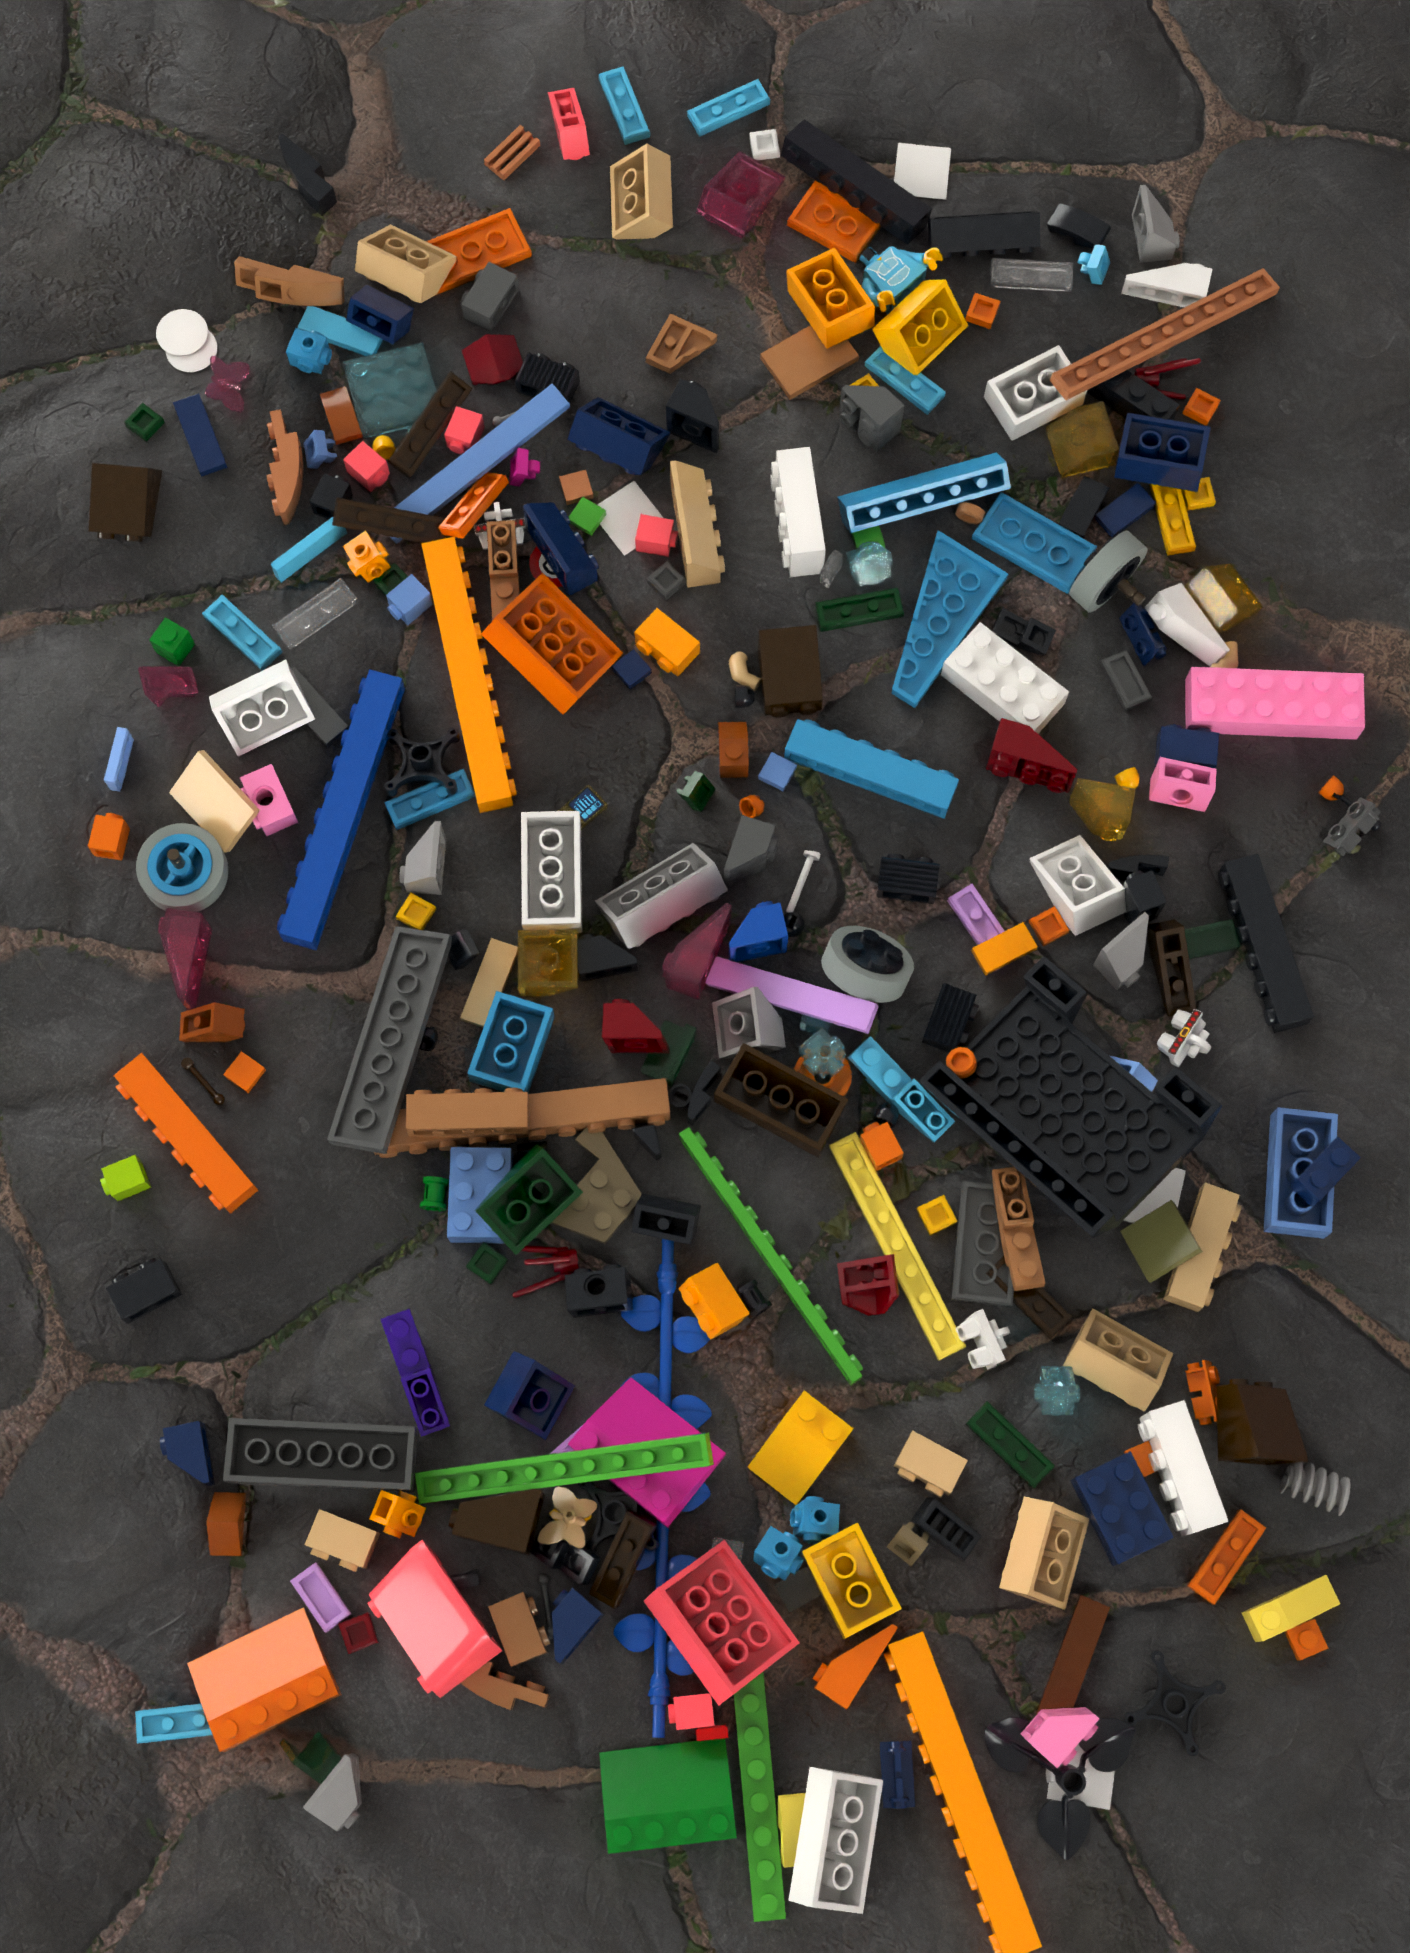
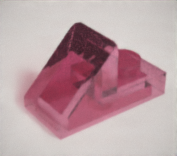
(167, 682)

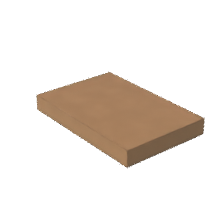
(805, 362)

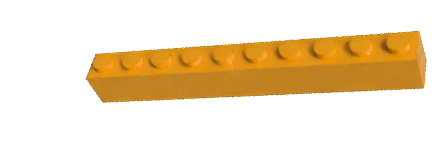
(467, 675)
(963, 1796)

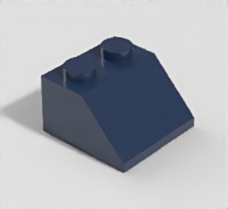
(529, 1395)
(571, 1622)

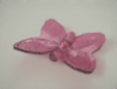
(224, 383)

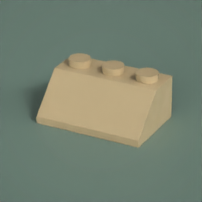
(641, 194)
(403, 263)
(1118, 1360)
(1044, 1552)

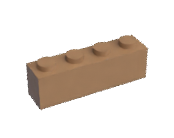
(468, 1113)

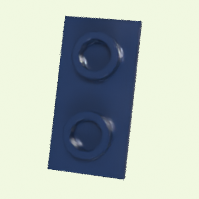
(1138, 626)
(897, 1774)

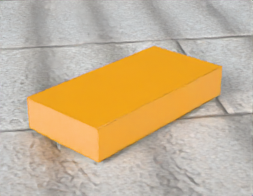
(1004, 948)

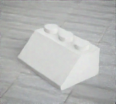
(261, 708)

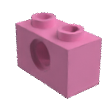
(1182, 784)
(279, 812)

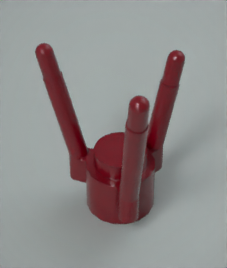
(1151, 374)
(563, 1261)

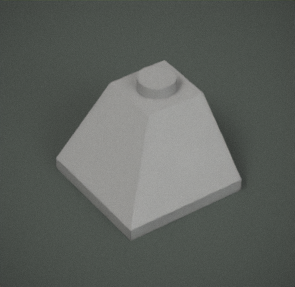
(1153, 228)
(426, 863)
(1124, 954)
(748, 1020)
(338, 1795)

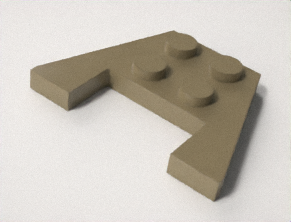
(607, 1193)

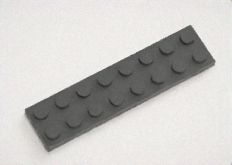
(390, 1040)

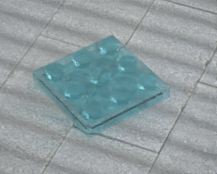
(390, 388)

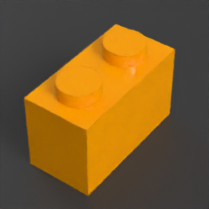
(666, 642)
(713, 1301)

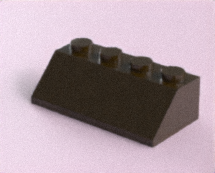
(780, 1100)

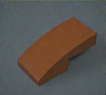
(341, 415)

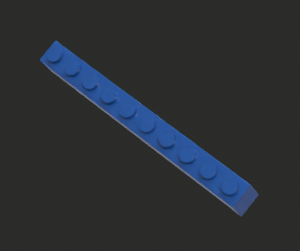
(341, 810)

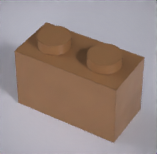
(519, 1629)

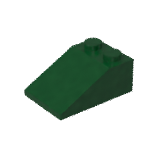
(528, 1199)

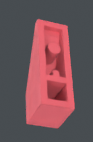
(569, 124)

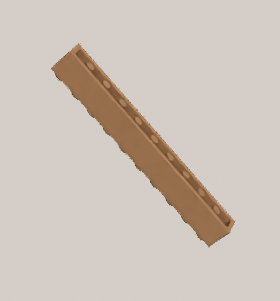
(560, 1114)

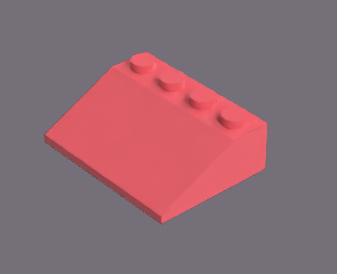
(721, 1622)

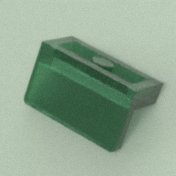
(669, 1064)
(316, 1758)

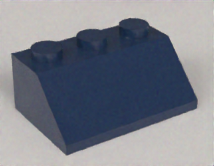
(617, 436)
(1162, 452)
(560, 546)

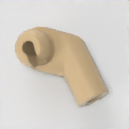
(1230, 659)
(740, 672)

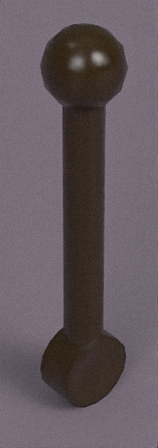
(188, 1064)

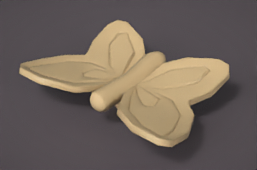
(568, 1520)

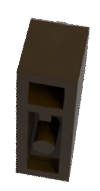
(1172, 965)

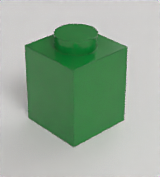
(172, 641)

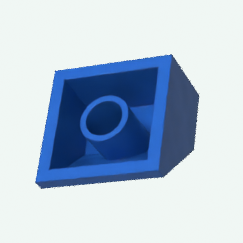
(760, 934)

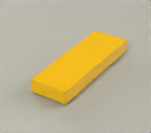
(1173, 519)

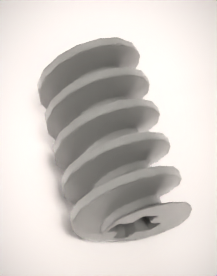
(1318, 1485)

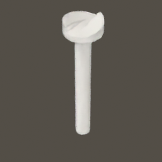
(811, 856)

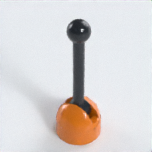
(1334, 790)

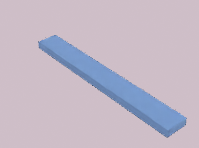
(486, 453)

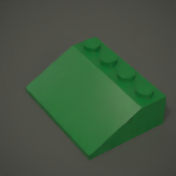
(667, 1795)

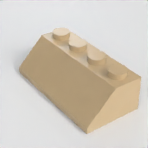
(695, 525)

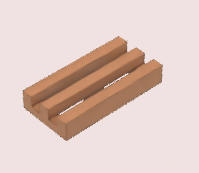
(510, 146)

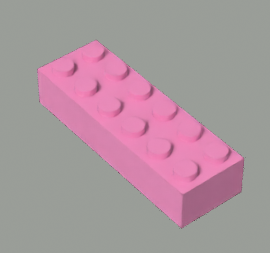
(1275, 702)

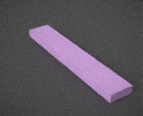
(794, 995)

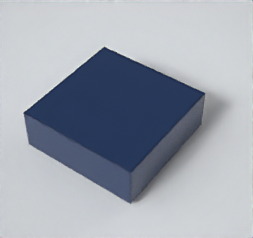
(631, 669)

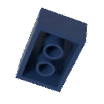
(1121, 1509)

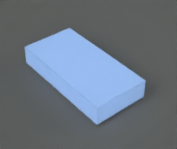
(118, 759)

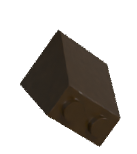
(123, 501)
(790, 670)
(1257, 1425)
(500, 1520)

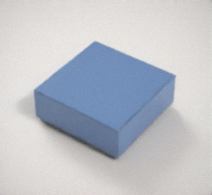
(777, 771)

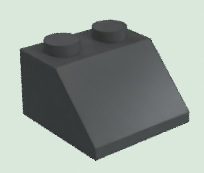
(750, 851)

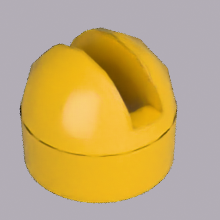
(383, 446)
(1128, 778)

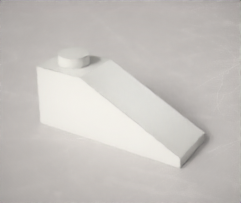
(1171, 285)
(1185, 623)

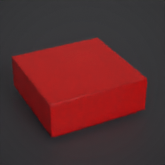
(712, 1732)

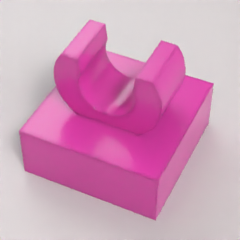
(522, 467)

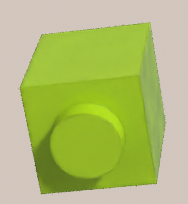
(125, 1178)

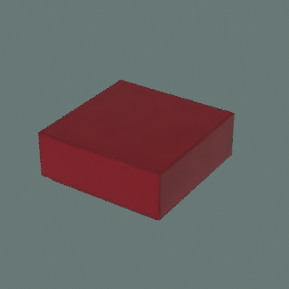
(358, 1633)

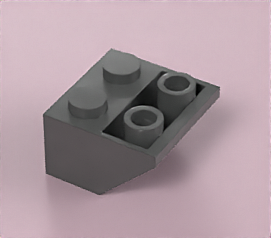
(871, 413)

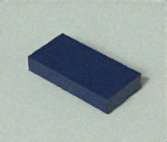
(1125, 510)

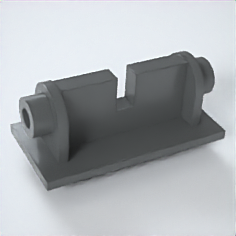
(1360, 816)

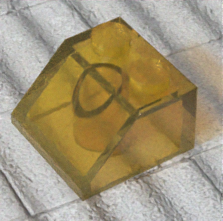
(1083, 440)
(1223, 596)
(1103, 807)
(547, 962)

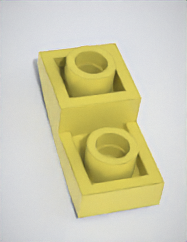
(789, 1821)

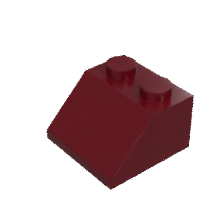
(629, 1030)

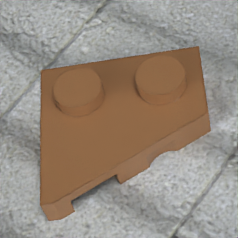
(678, 344)

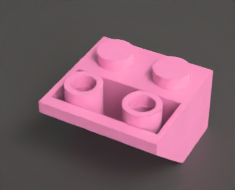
(1059, 1732)

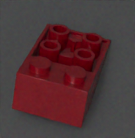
(1031, 759)

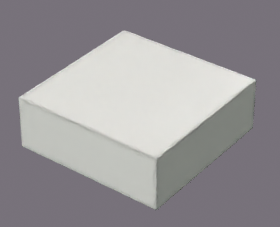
(764, 144)

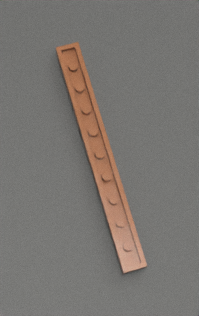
(1164, 334)

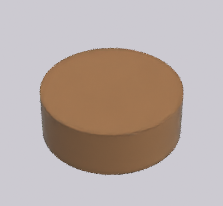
(970, 513)

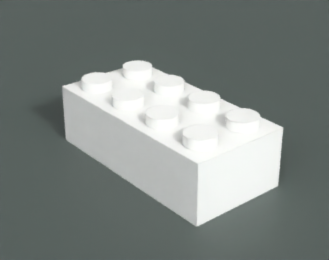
(798, 512)
(1003, 680)
(551, 870)
(1182, 1469)
(836, 1840)

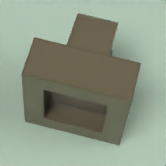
(908, 1544)

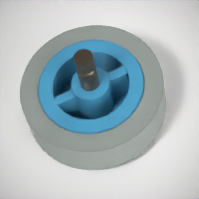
(182, 868)

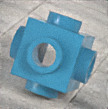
(308, 351)
(814, 1519)
(779, 1554)

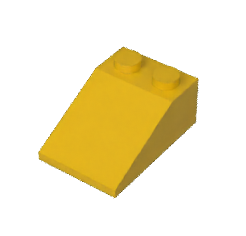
(800, 1448)
(851, 1581)

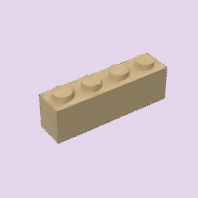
(1209, 1225)

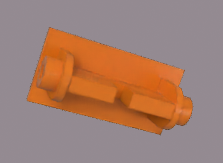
(1203, 1380)

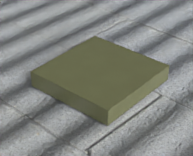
(1161, 1241)

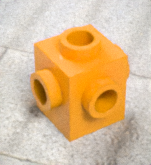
(367, 557)
(397, 1513)

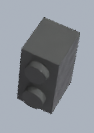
(489, 296)

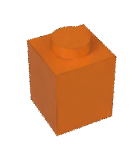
(109, 836)
(881, 1145)

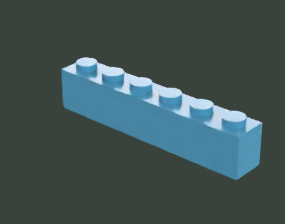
(924, 492)
(871, 768)

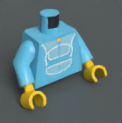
(895, 274)

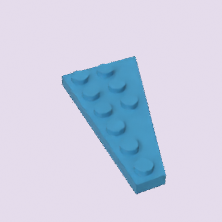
(950, 602)

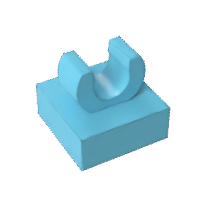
(1095, 264)

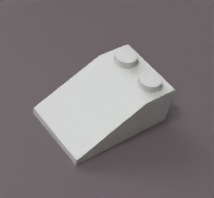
(1079, 885)

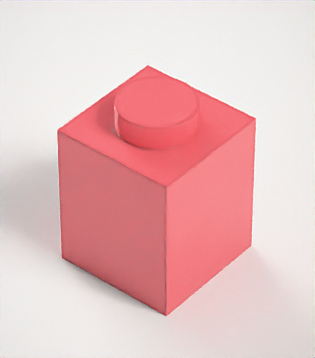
(463, 430)
(367, 466)
(655, 535)
(691, 1711)

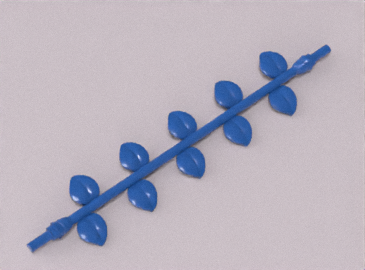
(639, 1630)

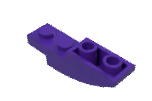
(415, 1372)

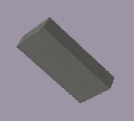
(1125, 680)

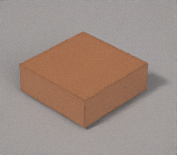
(575, 487)

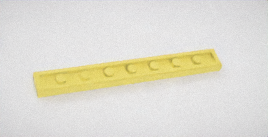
(895, 1240)

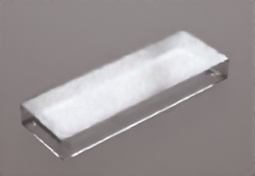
(1031, 274)
(315, 613)

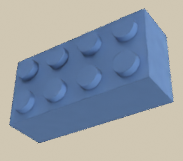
(1294, 1143)

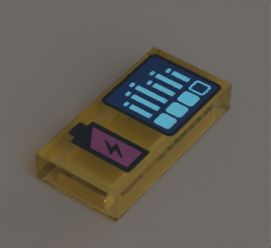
(588, 804)

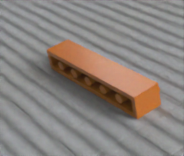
(186, 1134)

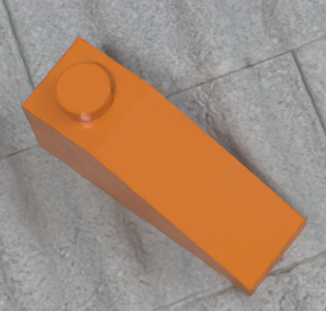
(848, 1671)

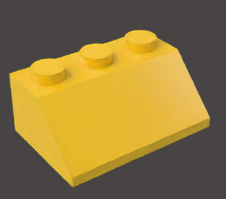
(921, 325)

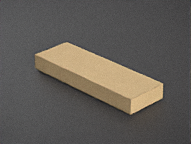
(490, 978)

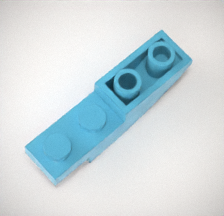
(900, 1090)

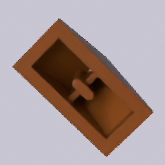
(226, 1524)

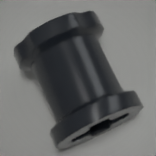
(753, 1299)

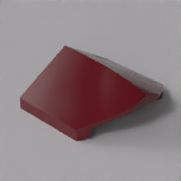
(492, 359)
(869, 1284)

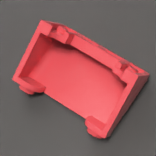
(432, 1621)

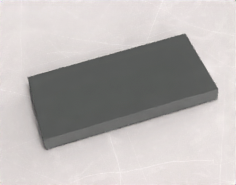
(979, 1249)

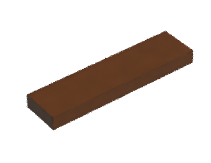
(1074, 1655)

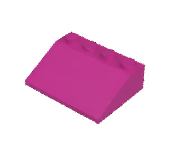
(639, 1416)

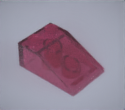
(739, 194)
(186, 946)
(694, 956)

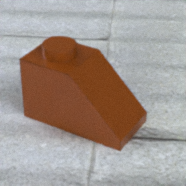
(733, 749)
(212, 1023)

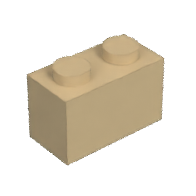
(930, 1464)
(342, 1540)

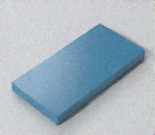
(1033, 542)

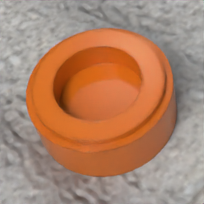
(961, 1062)

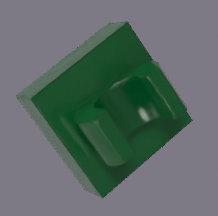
(696, 791)

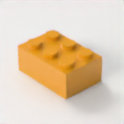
(830, 298)

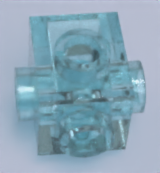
(870, 563)
(823, 1044)
(1057, 1390)

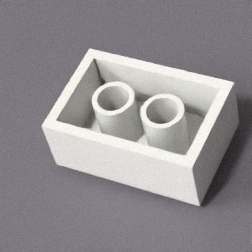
(1026, 397)

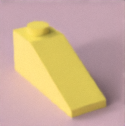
(1290, 1609)

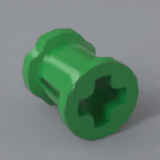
(434, 1193)

